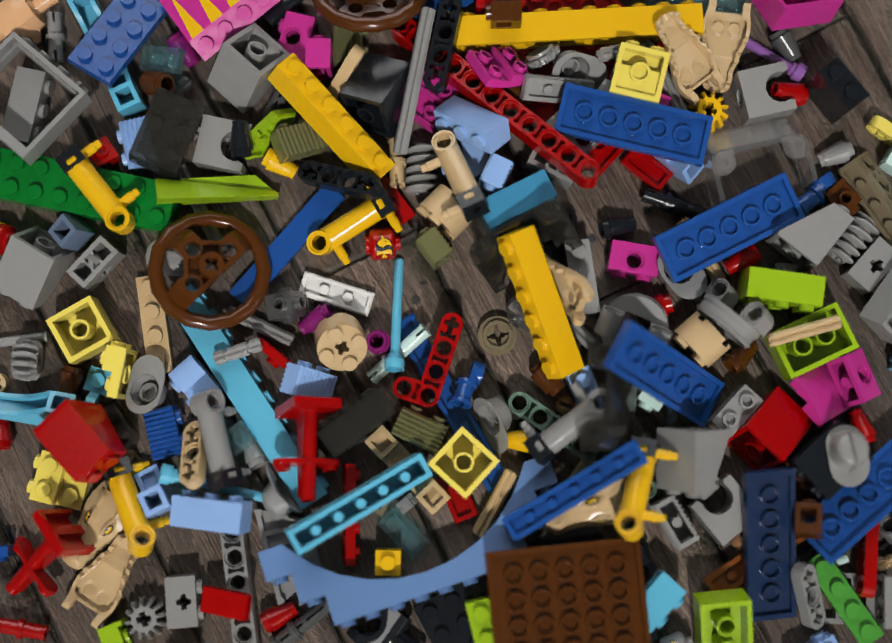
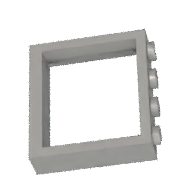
(8, 51)

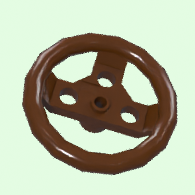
(371, 14)
(178, 299)

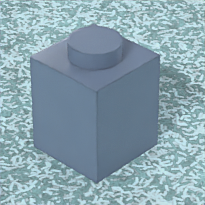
(71, 232)

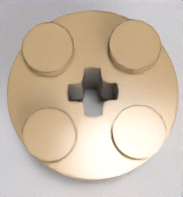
(437, 202)
(701, 339)
(340, 342)

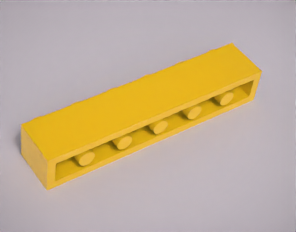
(329, 118)
(540, 302)

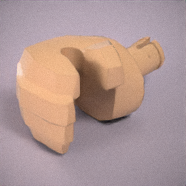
(23, 18)

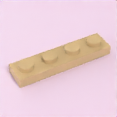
(154, 325)

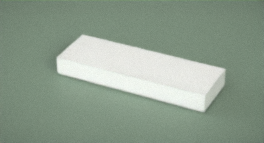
(336, 294)

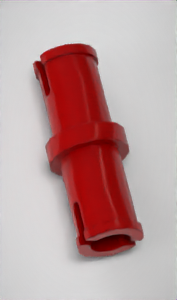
(22, 628)

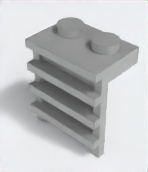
(879, 606)

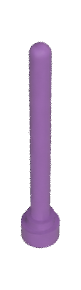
(795, 70)

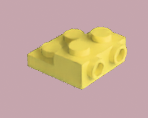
(639, 71)
(120, 360)
(55, 485)

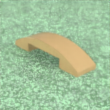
(391, 452)

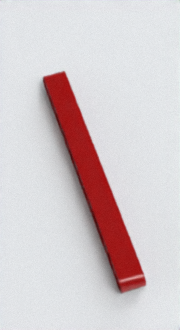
(517, 123)

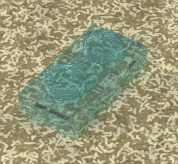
(162, 59)
(403, 532)

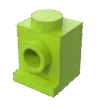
(115, 632)

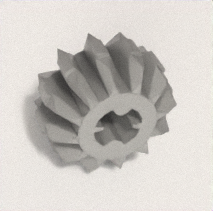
(27, 360)
(148, 608)

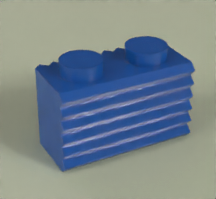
(164, 431)

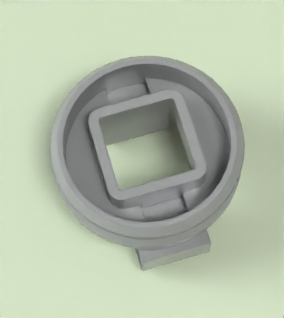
(639, 305)
(739, 328)

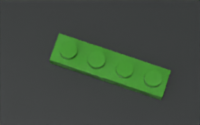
(845, 601)

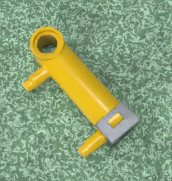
(79, 168)
(354, 223)
(637, 491)
(133, 519)

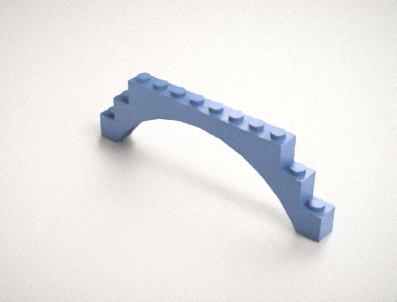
(360, 597)

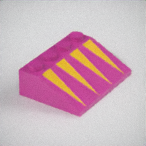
(212, 22)

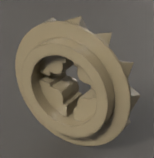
(487, 328)

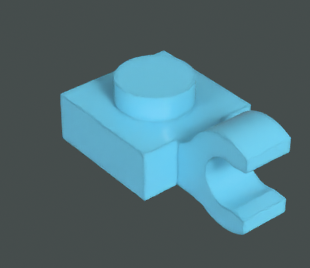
(96, 384)

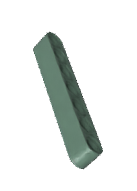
(551, 417)

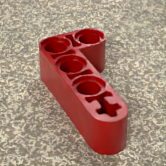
(434, 359)

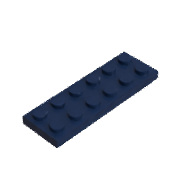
(769, 542)

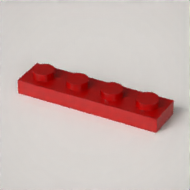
(350, 549)

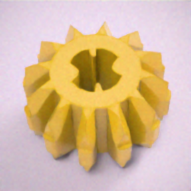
(715, 109)

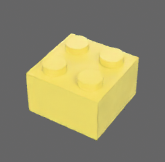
(82, 330)
(463, 462)

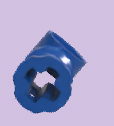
(814, 194)
(466, 386)

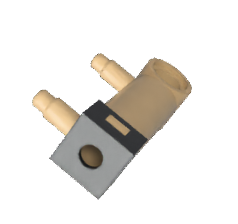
(459, 175)

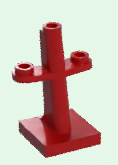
(306, 413)
(60, 540)

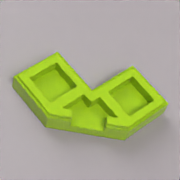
(264, 129)

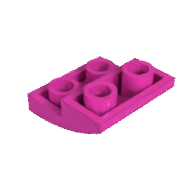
(498, 67)
(429, 101)
(820, 394)

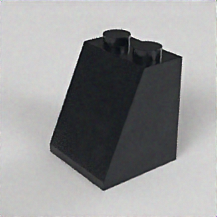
(835, 90)
(376, 93)
(812, 463)

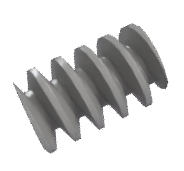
(419, 181)
(853, 238)

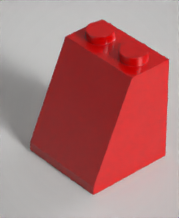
(770, 431)
(81, 439)

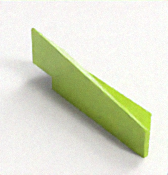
(213, 190)

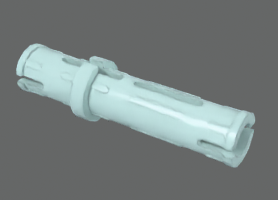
(410, 343)

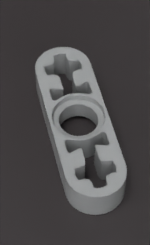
(804, 580)

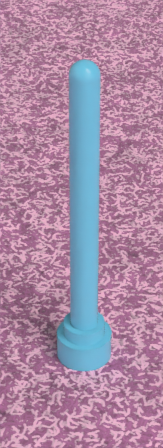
(394, 361)
(170, 475)

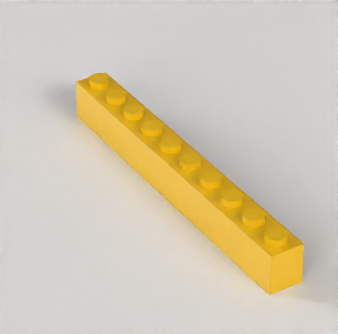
(576, 27)

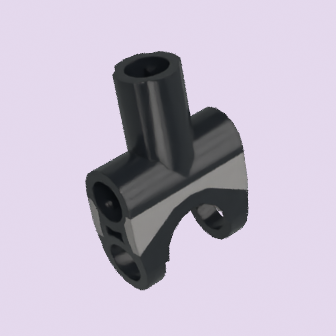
(390, 631)

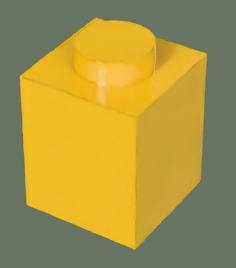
(388, 561)

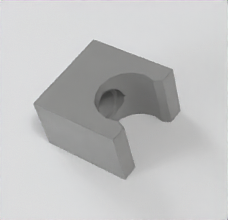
(751, 94)
(212, 146)
(727, 521)

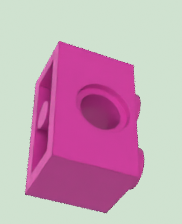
(296, 25)
(320, 57)
(646, 256)
(853, 378)

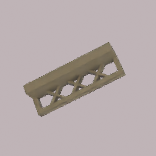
(875, 199)

